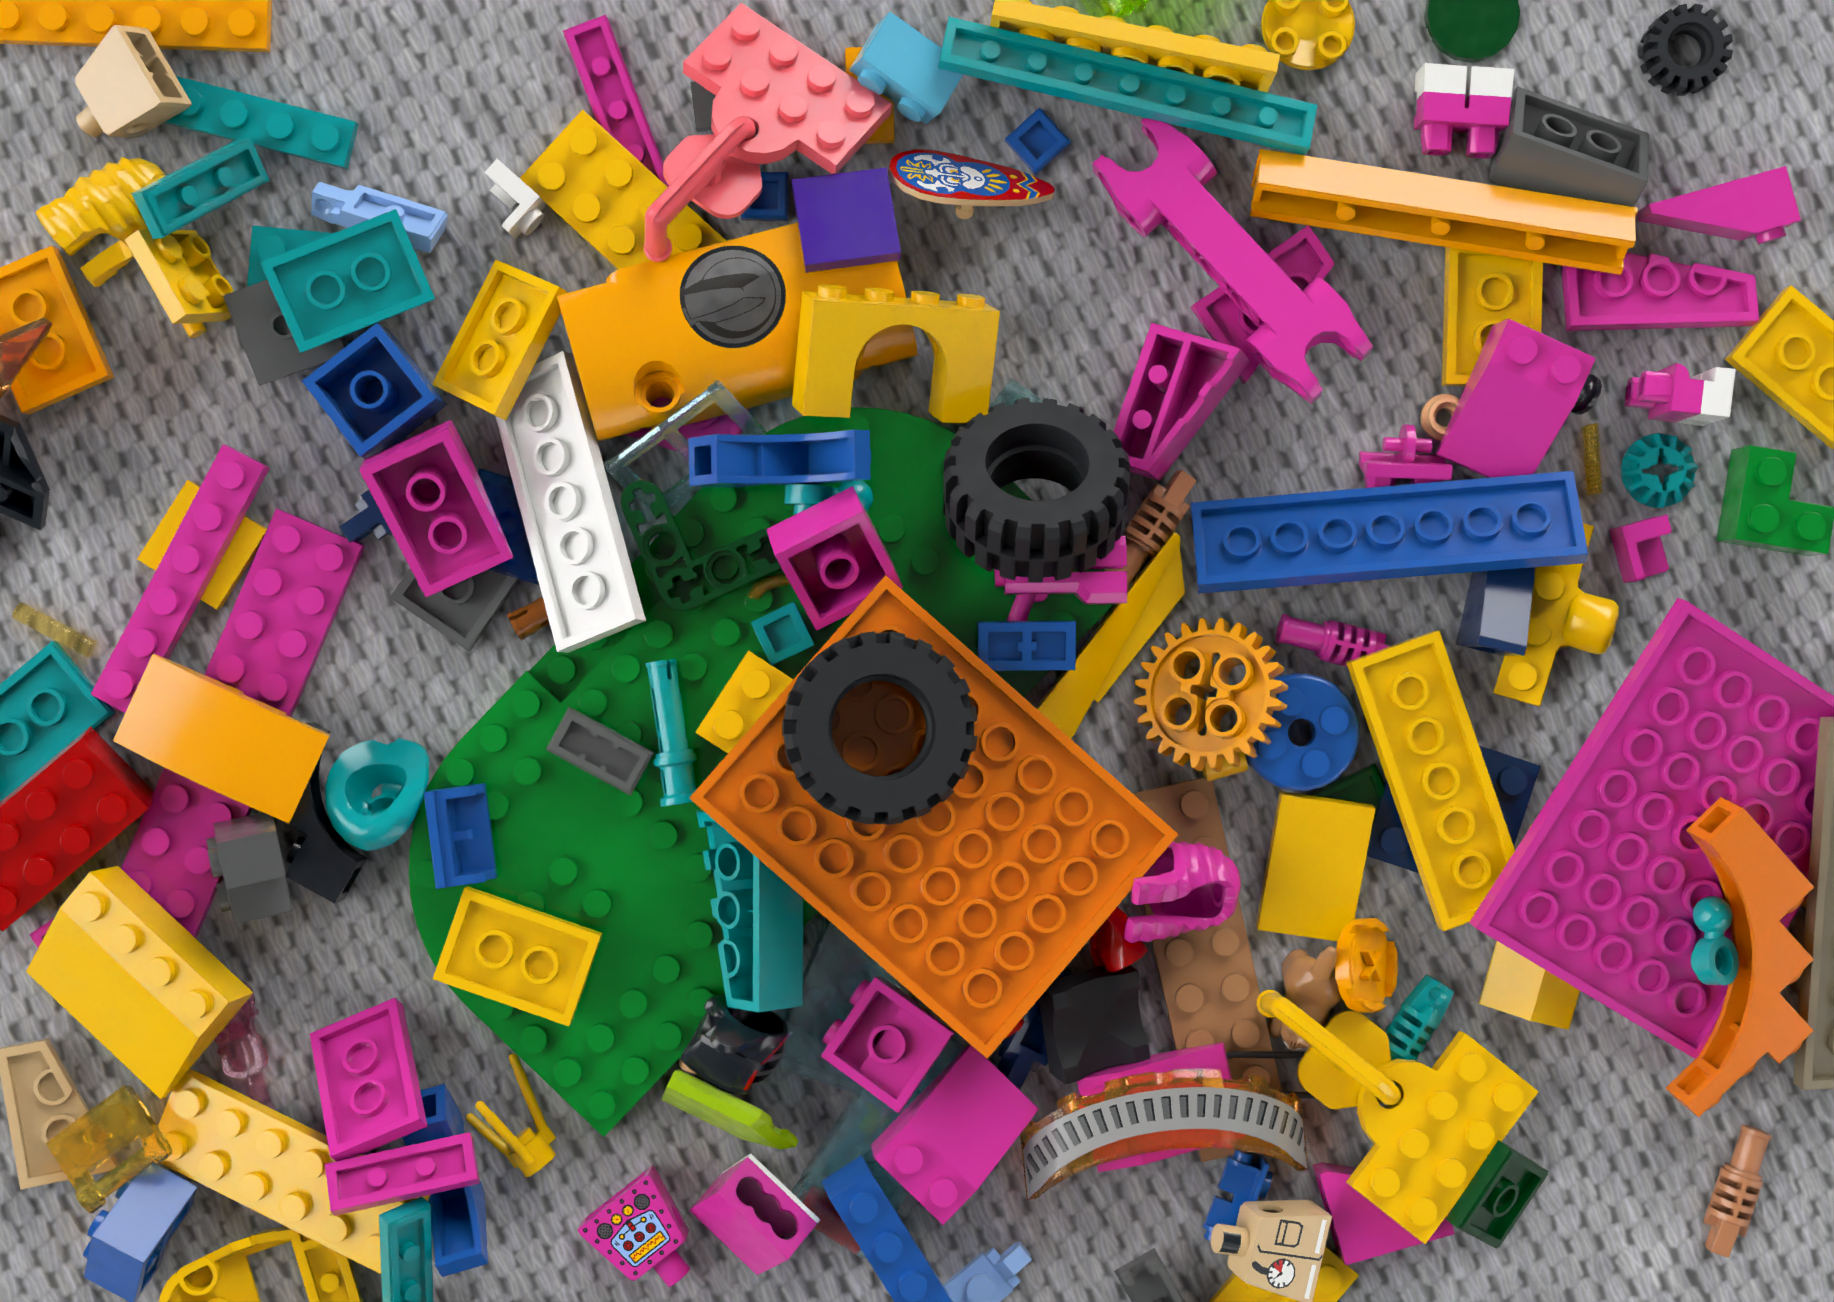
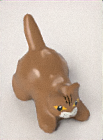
(1311, 987)

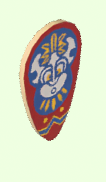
(964, 181)

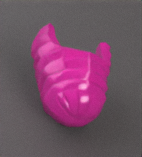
(1186, 891)

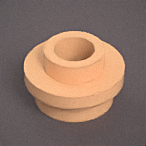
(1429, 412)

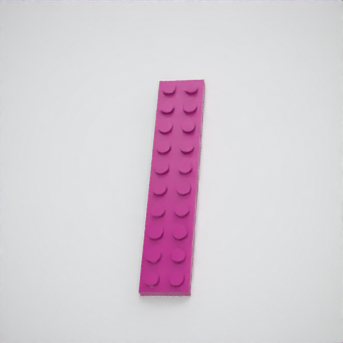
(269, 657)

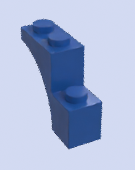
(779, 459)
(456, 1214)

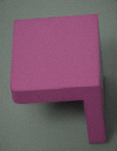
(1641, 548)

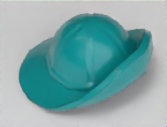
(349, 787)

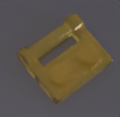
(102, 1135)

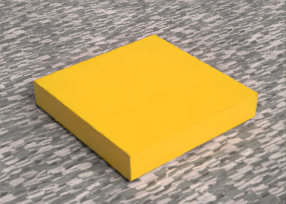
(234, 562)

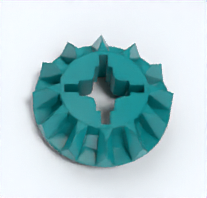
(1646, 487)

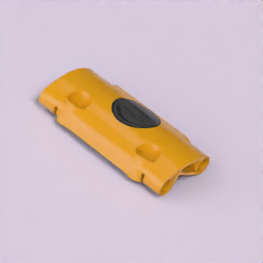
(705, 319)

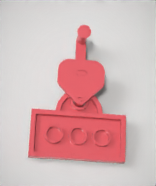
(766, 89)

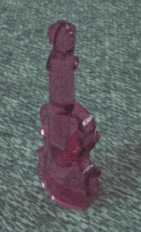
(243, 1052)

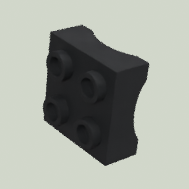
(1092, 1022)

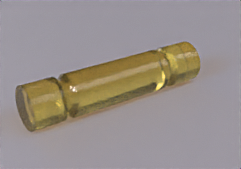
(54, 629)

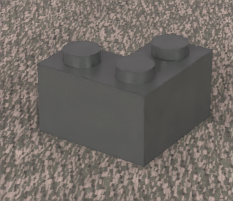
(252, 867)

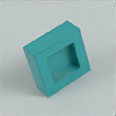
(782, 633)

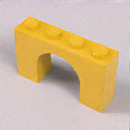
(839, 325)

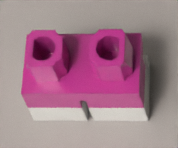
(1462, 102)
(1680, 398)

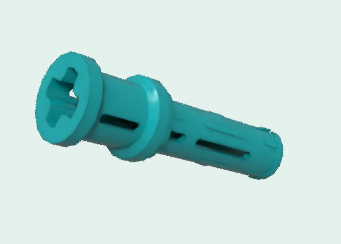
(674, 757)

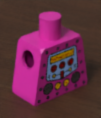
(640, 1230)

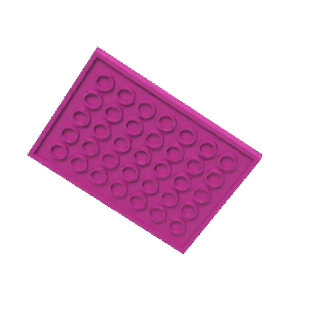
(1608, 866)

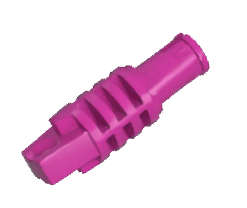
(1331, 640)

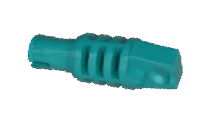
(1418, 1018)

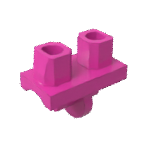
(1384, 467)

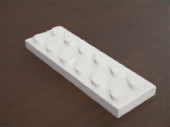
(568, 508)

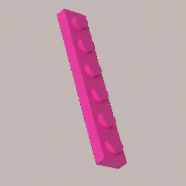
(182, 573)

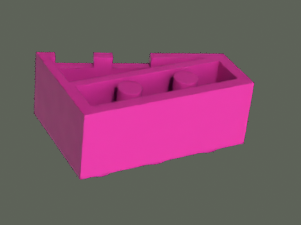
(1172, 395)

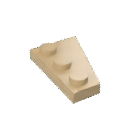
(38, 1107)

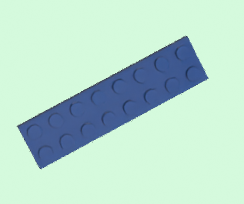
(1388, 532)

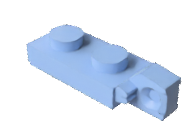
(350, 207)
(989, 1275)

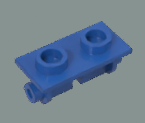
(1245, 1181)

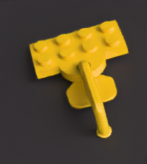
(1435, 1119)

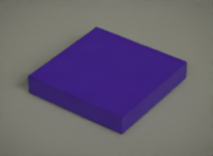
(846, 220)

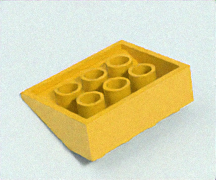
(136, 978)

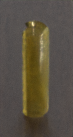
(1592, 459)

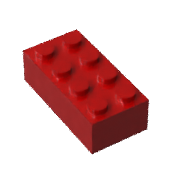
(64, 820)

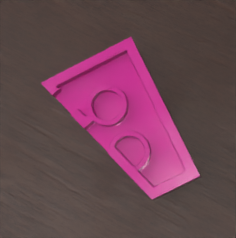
(1299, 257)

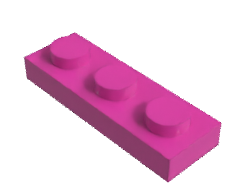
(402, 1173)

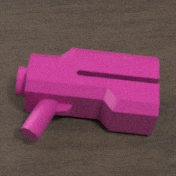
(1088, 587)

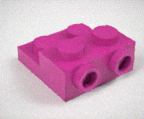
(886, 1042)

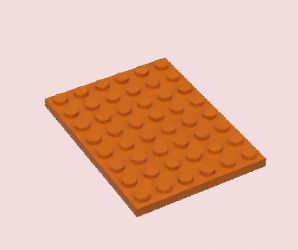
(987, 887)

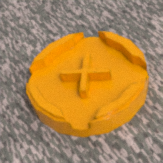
(1365, 965)

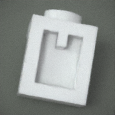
(514, 191)

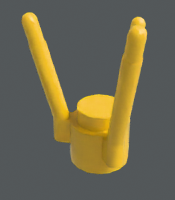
(527, 1149)

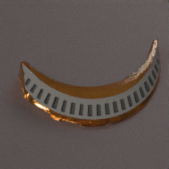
(1161, 1114)

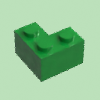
(1759, 510)

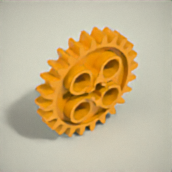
(1251, 698)

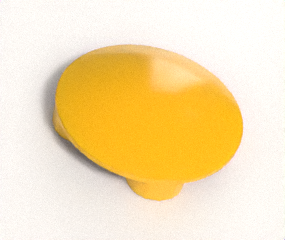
(1308, 31)

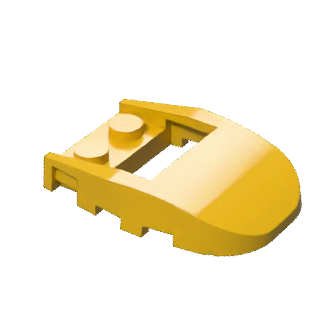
(229, 1277)

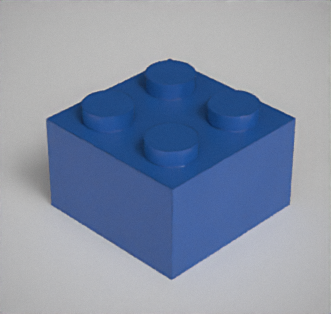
(374, 392)

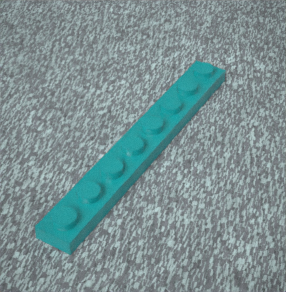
(1127, 86)

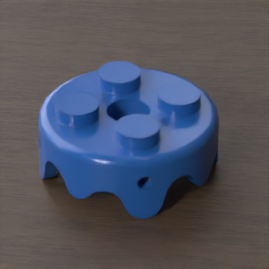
(1332, 742)

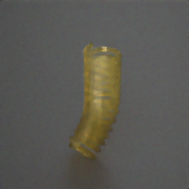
(759, 590)

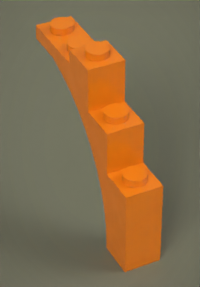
(1755, 1017)

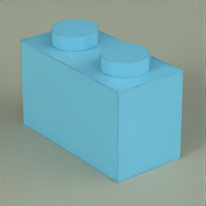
(905, 69)

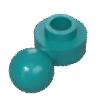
(807, 495)
(1714, 956)

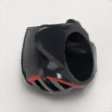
(735, 1045)

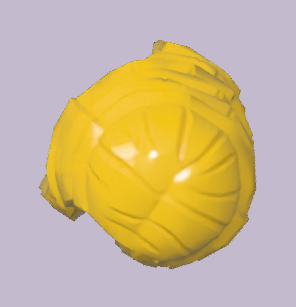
(101, 206)

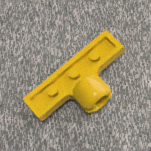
(1558, 619)

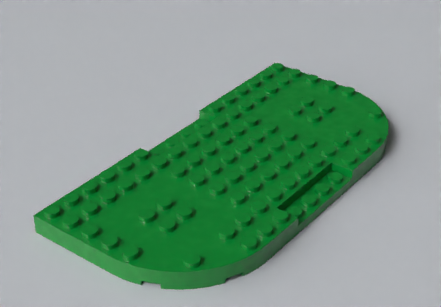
(621, 858)

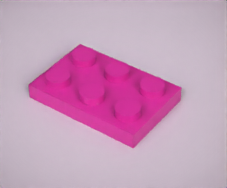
(367, 1080)

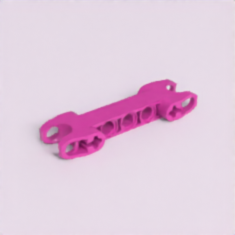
(1287, 317)

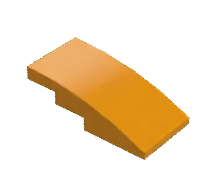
(221, 738)

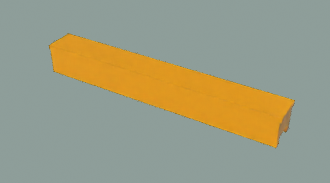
(1442, 211)

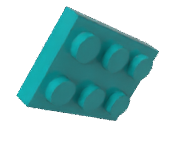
(347, 281)

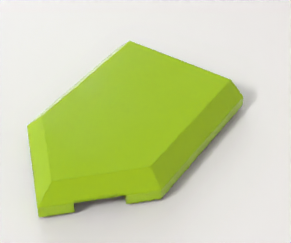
(725, 1111)

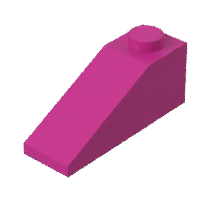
(1732, 210)

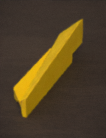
(1117, 639)

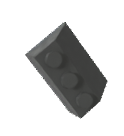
(1569, 152)

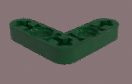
(681, 561)

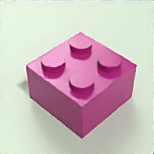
(831, 556)

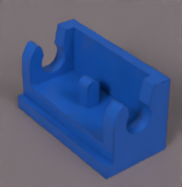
(1027, 645)
(460, 835)

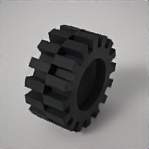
(1704, 31)

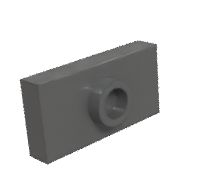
(600, 751)

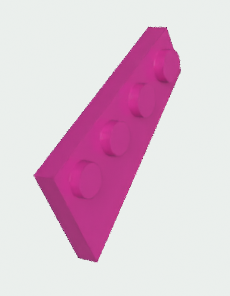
(1658, 296)

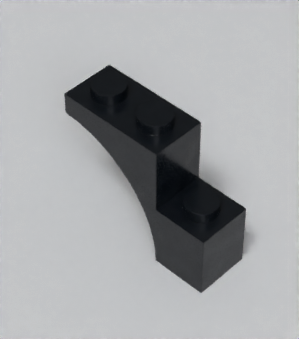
(323, 858)

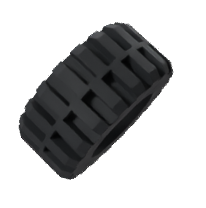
(1029, 535)
(947, 719)

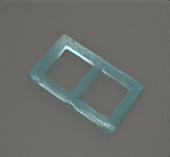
(618, 465)

